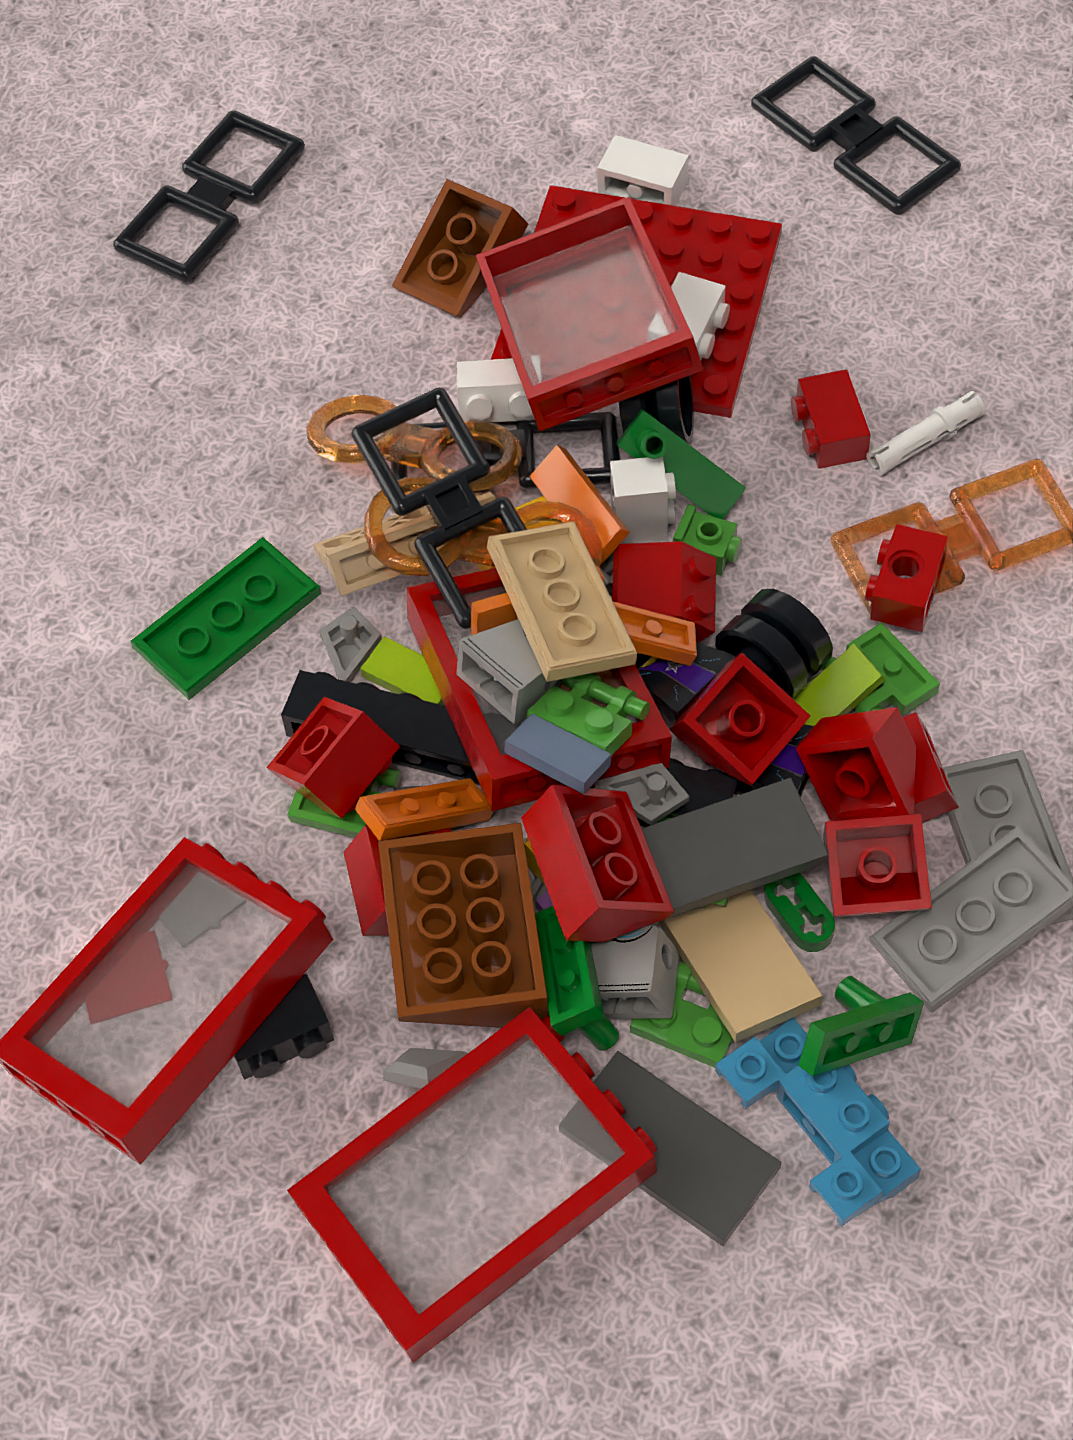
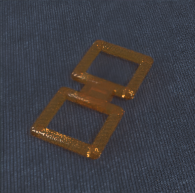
(964, 530)

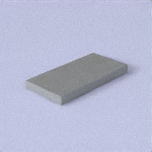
(994, 800)
(975, 918)

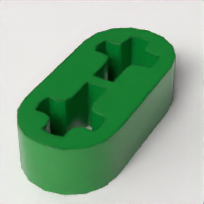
(791, 916)

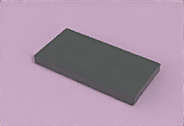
(734, 846)
(701, 1163)

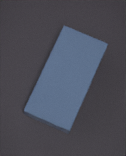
(557, 753)

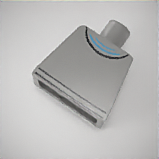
(503, 669)
(637, 974)

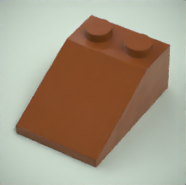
(443, 257)

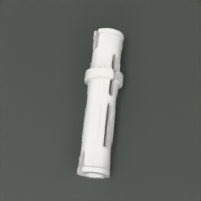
(939, 425)

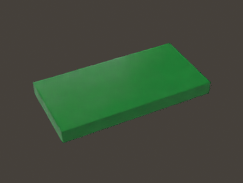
(225, 618)

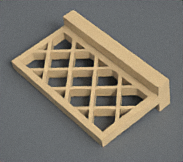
(355, 566)

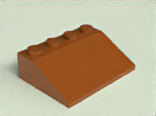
(462, 927)

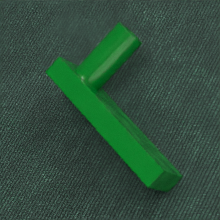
(693, 472)
(572, 984)
(865, 1031)

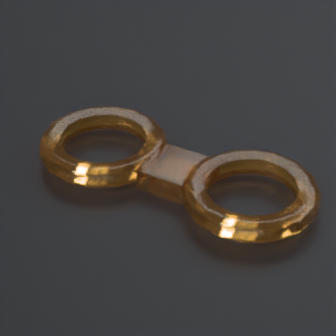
(410, 443)
(472, 545)

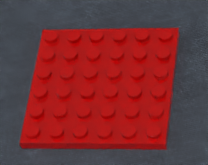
(706, 246)

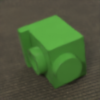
(710, 535)

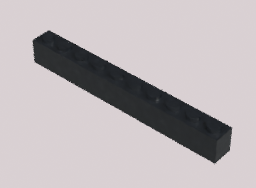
(432, 743)

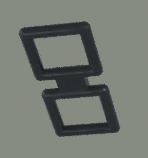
(856, 134)
(209, 196)
(524, 433)
(447, 499)

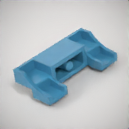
(833, 1113)

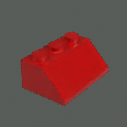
(595, 863)

